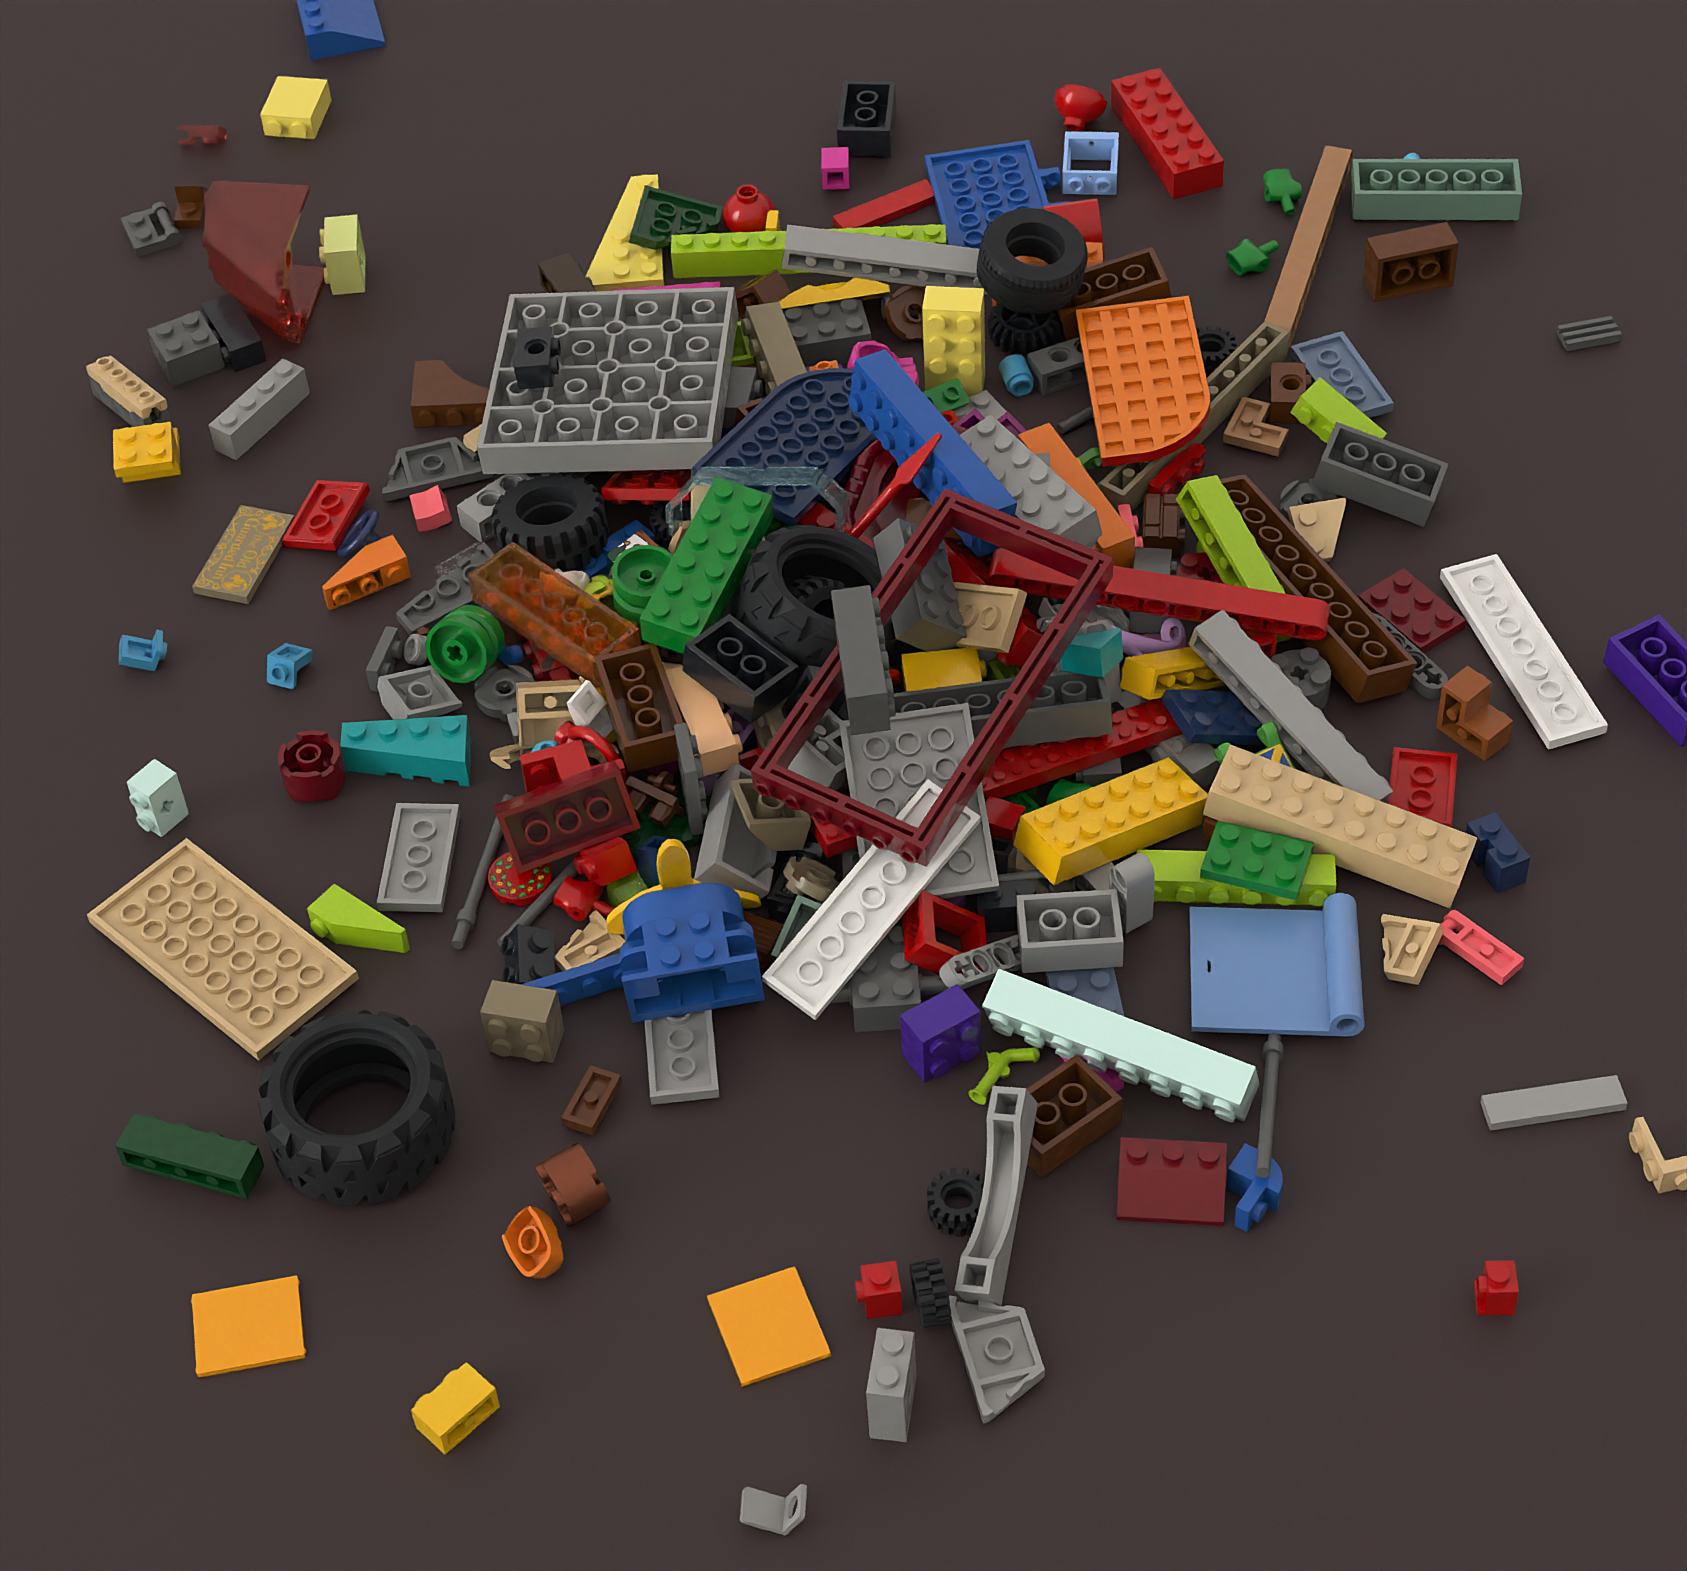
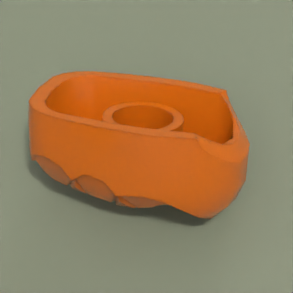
(534, 1243)

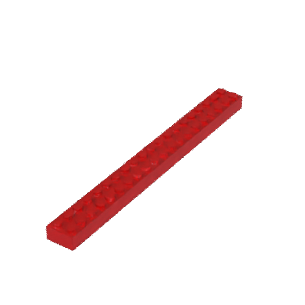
(1038, 764)

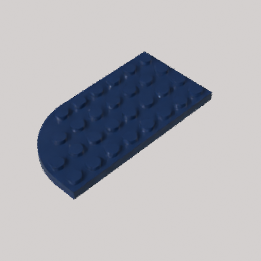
(797, 425)

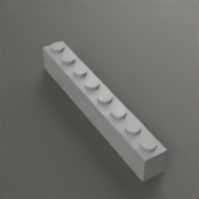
(880, 258)
(1276, 700)

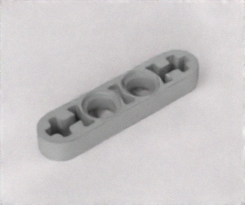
(985, 958)

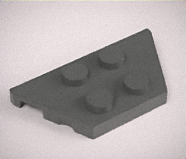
(432, 464)

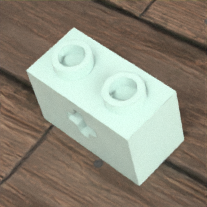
(157, 798)

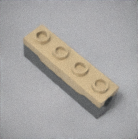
(126, 393)

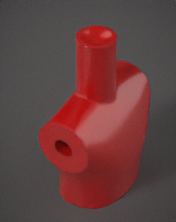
(581, 898)

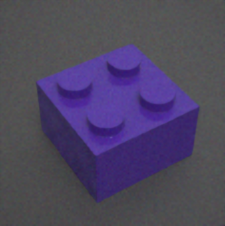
(941, 1033)

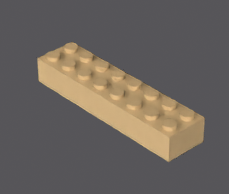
(1358, 829)

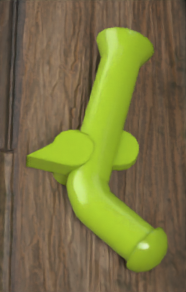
(999, 1068)

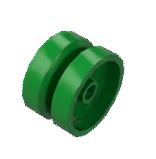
(636, 578)
(465, 643)

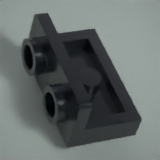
(528, 954)

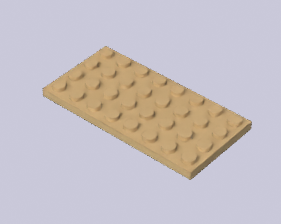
(223, 948)

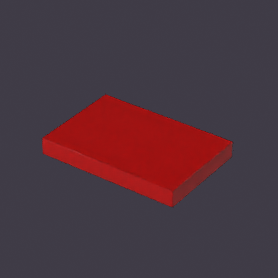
(326, 515)
(1424, 783)

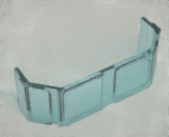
(791, 475)

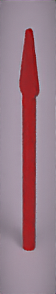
(904, 476)

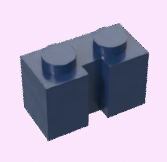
(1500, 852)

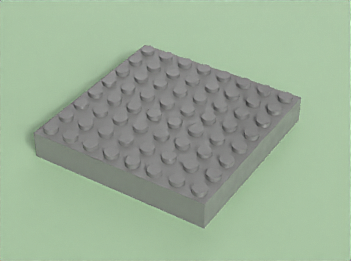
(633, 386)

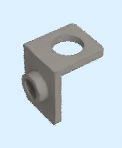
(773, 1511)

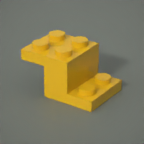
(146, 452)

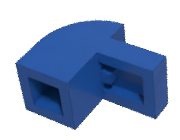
(1256, 1191)

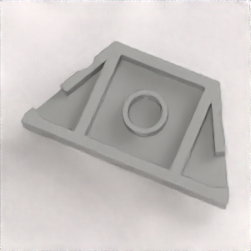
(996, 1353)

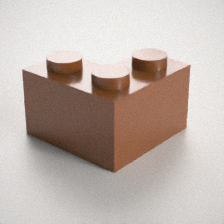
(1469, 717)

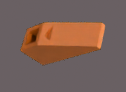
(369, 571)

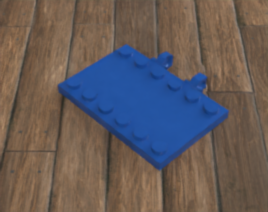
(982, 184)

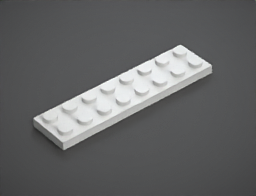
(1523, 652)
(860, 913)

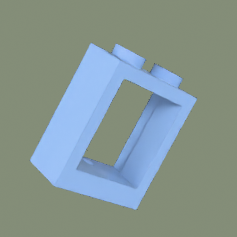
(1078, 148)

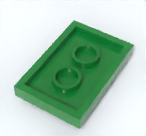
(1257, 860)

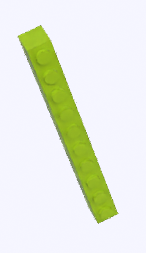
(763, 251)

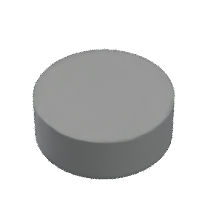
(415, 649)

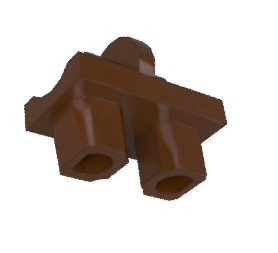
(664, 804)

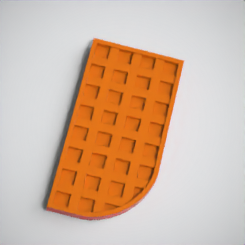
(1143, 378)

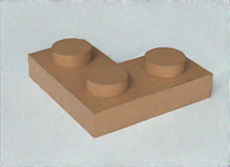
(1249, 430)

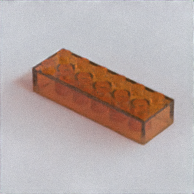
(550, 610)

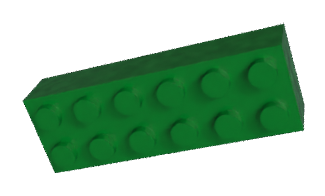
(707, 564)

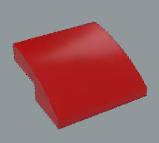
(1084, 216)

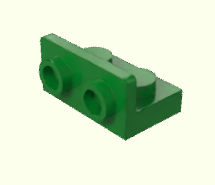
(948, 396)

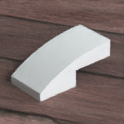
(588, 709)

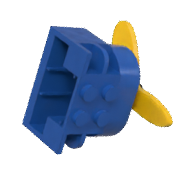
(685, 943)

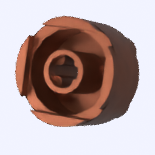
(572, 1183)

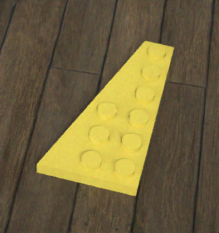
(620, 262)

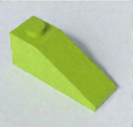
(354, 923)

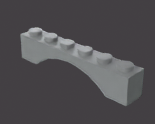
(988, 1252)

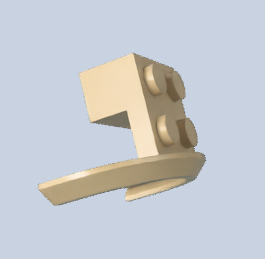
(540, 714)

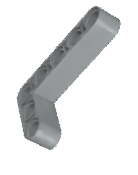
(1134, 888)

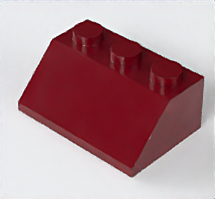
(1172, 1181)

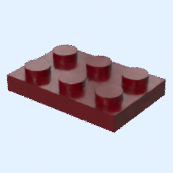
(1413, 610)

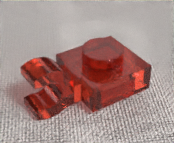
(208, 134)

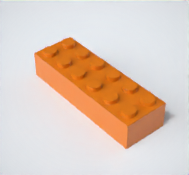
(1117, 537)

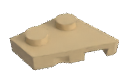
(1319, 524)
(589, 944)
(1408, 947)

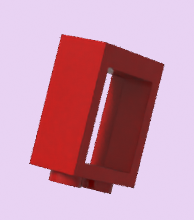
(919, 931)

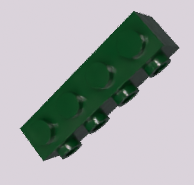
(190, 1155)

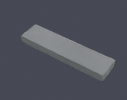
(1553, 1102)

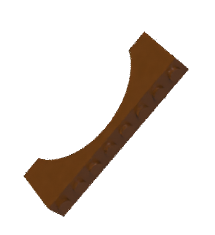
(444, 397)

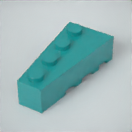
(410, 747)

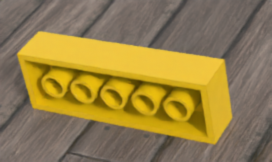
(1110, 820)

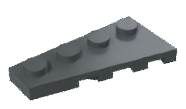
(446, 595)

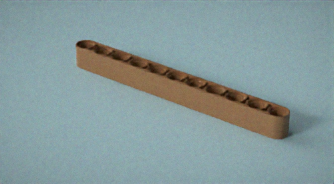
(1309, 239)

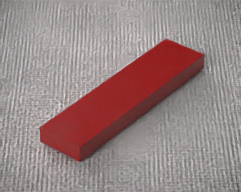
(887, 207)

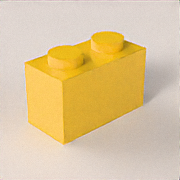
(455, 1407)

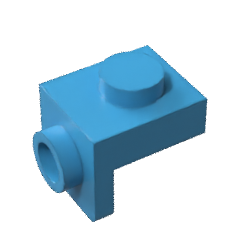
(142, 652)

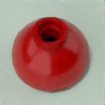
(1079, 106)
(747, 210)

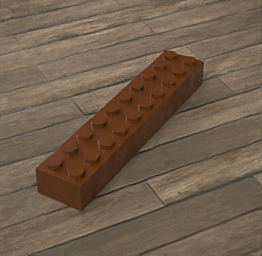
(1357, 645)

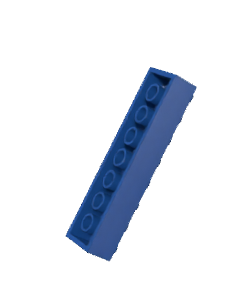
(907, 420)

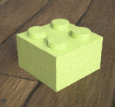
(343, 254)

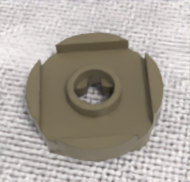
(810, 878)

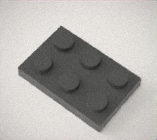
(690, 775)

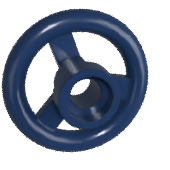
(360, 534)

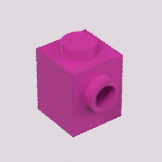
(835, 168)

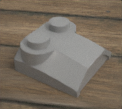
(416, 694)

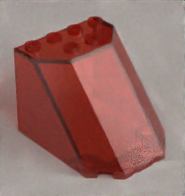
(251, 253)

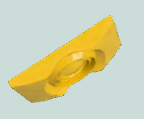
(831, 292)

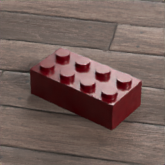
(566, 816)

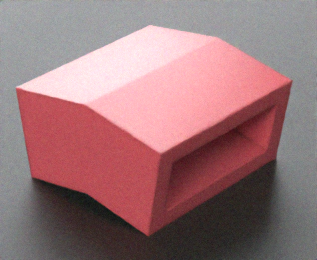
(430, 509)

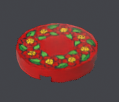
(517, 888)

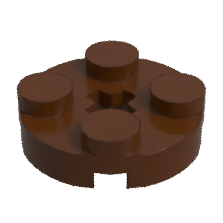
(897, 313)

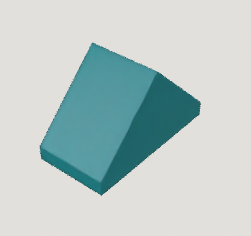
(1093, 653)

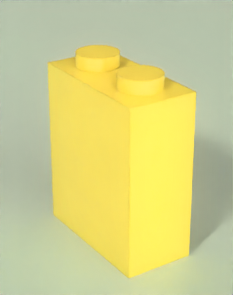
(295, 107)

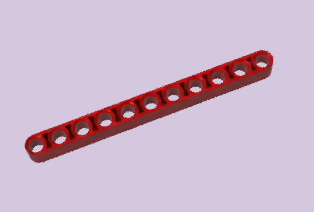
(1173, 597)

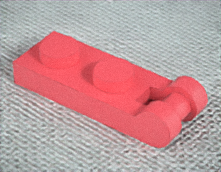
(1479, 948)

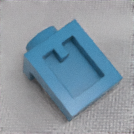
(284, 664)

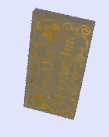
(243, 555)

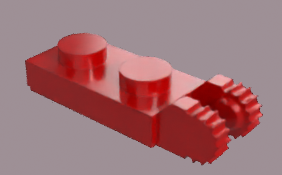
(1179, 470)

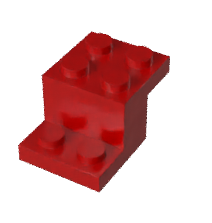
(556, 764)

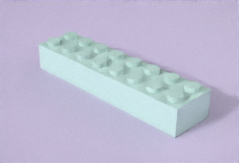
(1122, 1045)

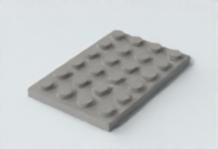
(894, 764)

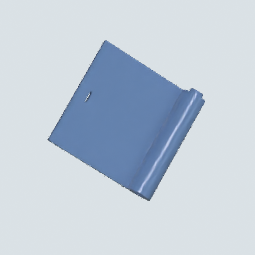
(1277, 970)

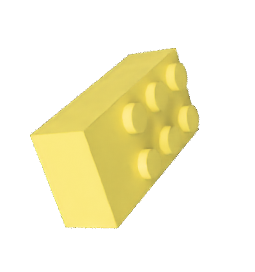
(954, 337)

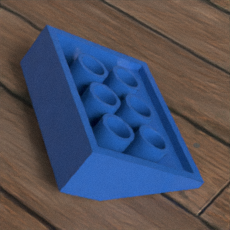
(339, 26)

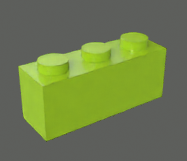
(1324, 406)

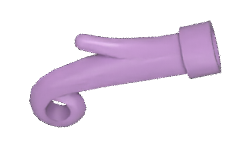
(1136, 644)

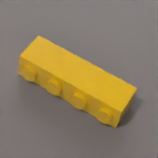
(1171, 669)

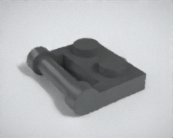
(143, 234)

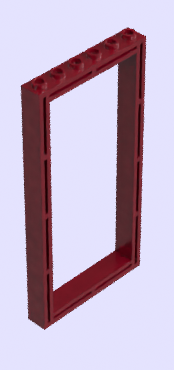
(885, 832)

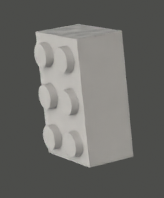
(1069, 931)

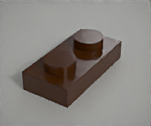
(591, 1100)

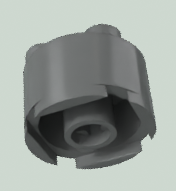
(1308, 672)

